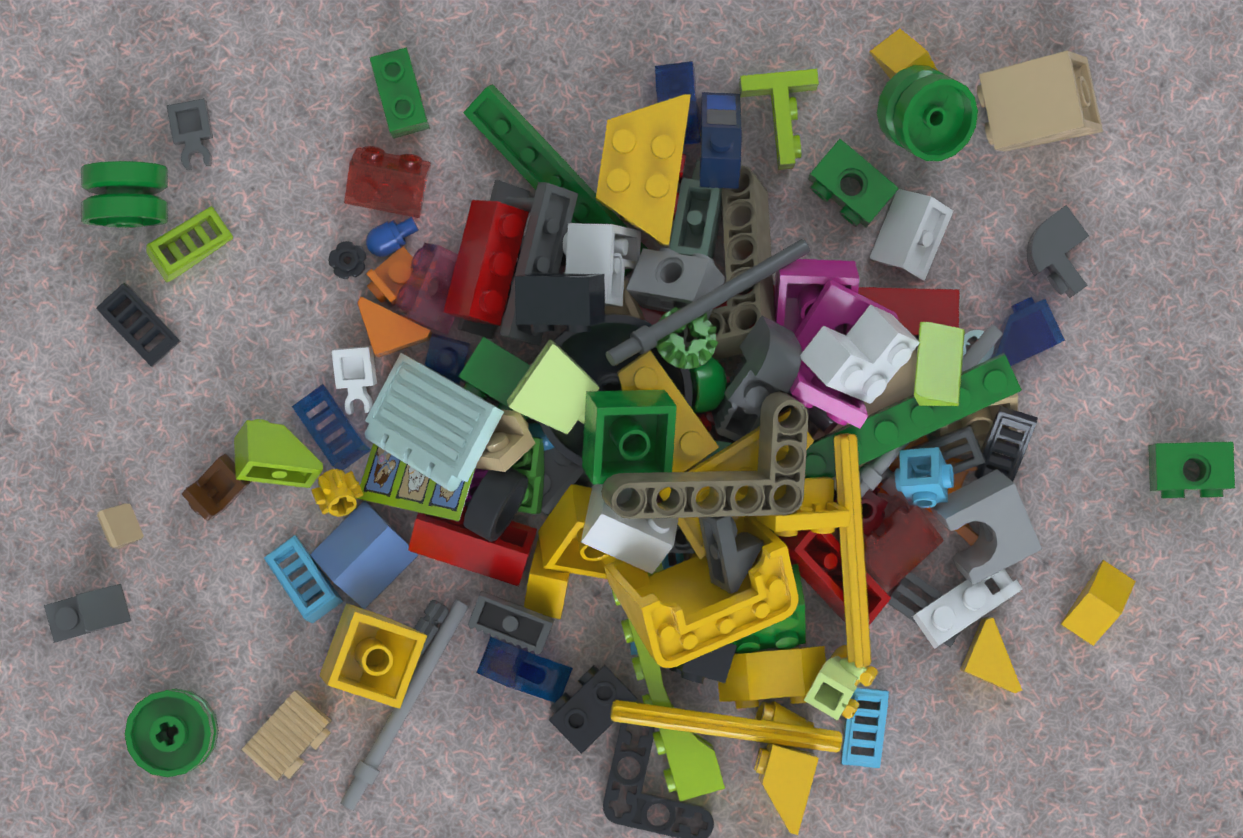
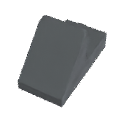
(728, 553)
(87, 613)

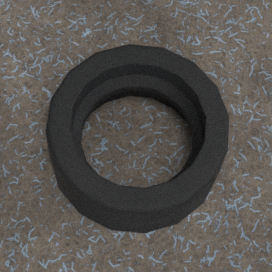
(495, 503)

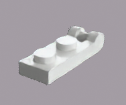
(963, 607)

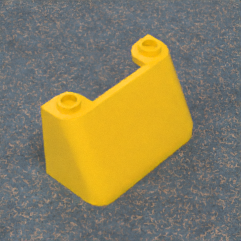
(688, 616)

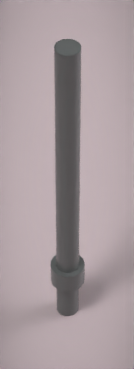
(646, 337)

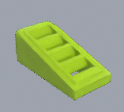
(196, 254)

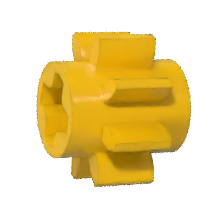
(337, 492)

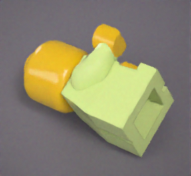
(837, 683)

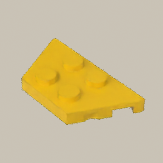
(644, 165)

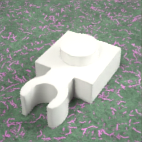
(355, 370)

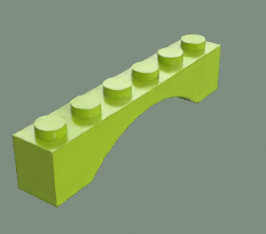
(691, 757)

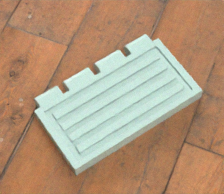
(431, 423)

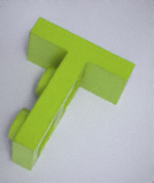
(783, 107)

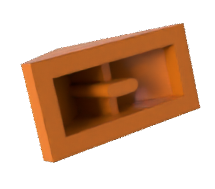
(388, 330)

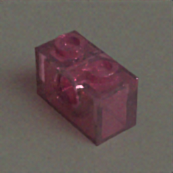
(413, 298)

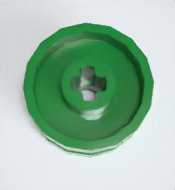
(927, 113)
(124, 194)
(148, 732)

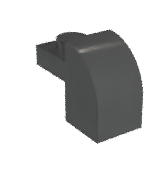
(1048, 250)
(770, 366)

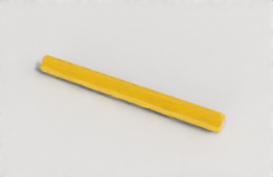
(852, 550)
(726, 726)

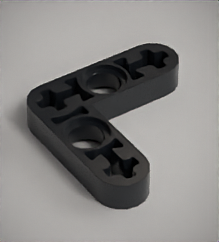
(642, 801)

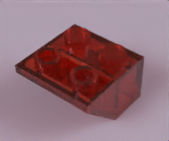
(899, 546)

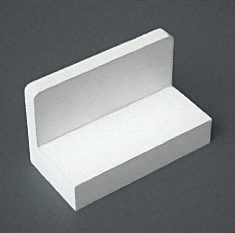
(911, 233)

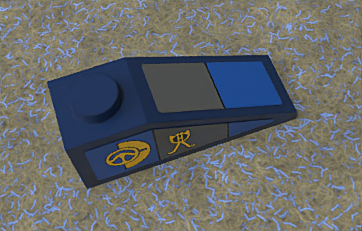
(720, 140)

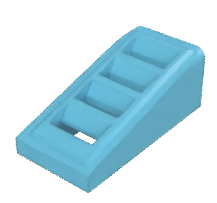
(322, 605)
(880, 714)

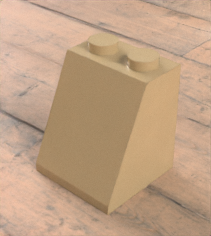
(1039, 101)

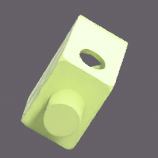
(553, 390)

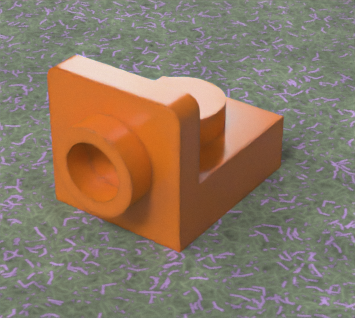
(390, 276)

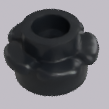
(357, 256)

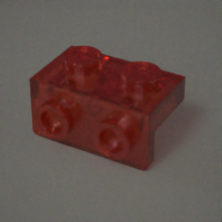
(387, 181)

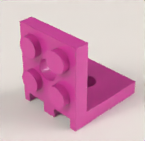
(831, 308)

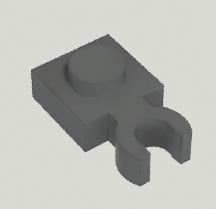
(190, 126)

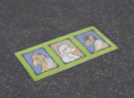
(401, 486)

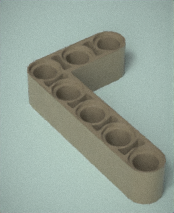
(740, 241)
(725, 484)

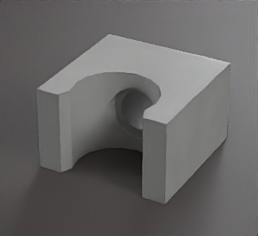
(1004, 525)

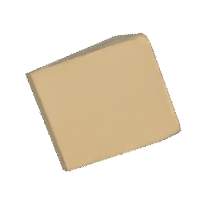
(120, 525)

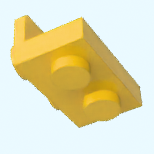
(815, 514)

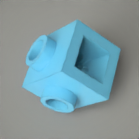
(924, 477)

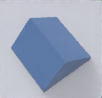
(363, 555)

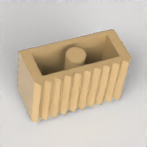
(287, 736)

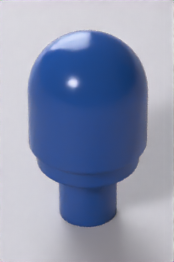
(389, 237)

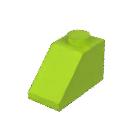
(273, 456)

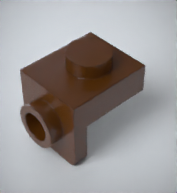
(215, 489)

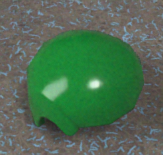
(708, 386)

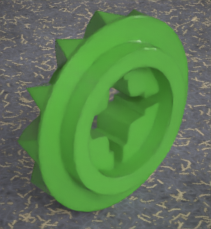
(698, 352)

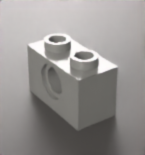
(672, 280)

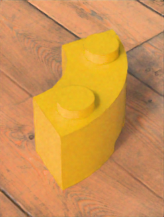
(771, 675)

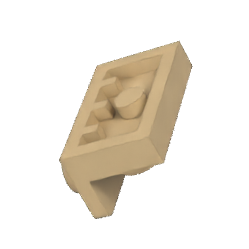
(507, 444)

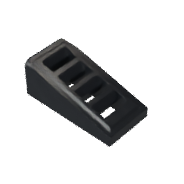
(114, 300)
(1005, 464)

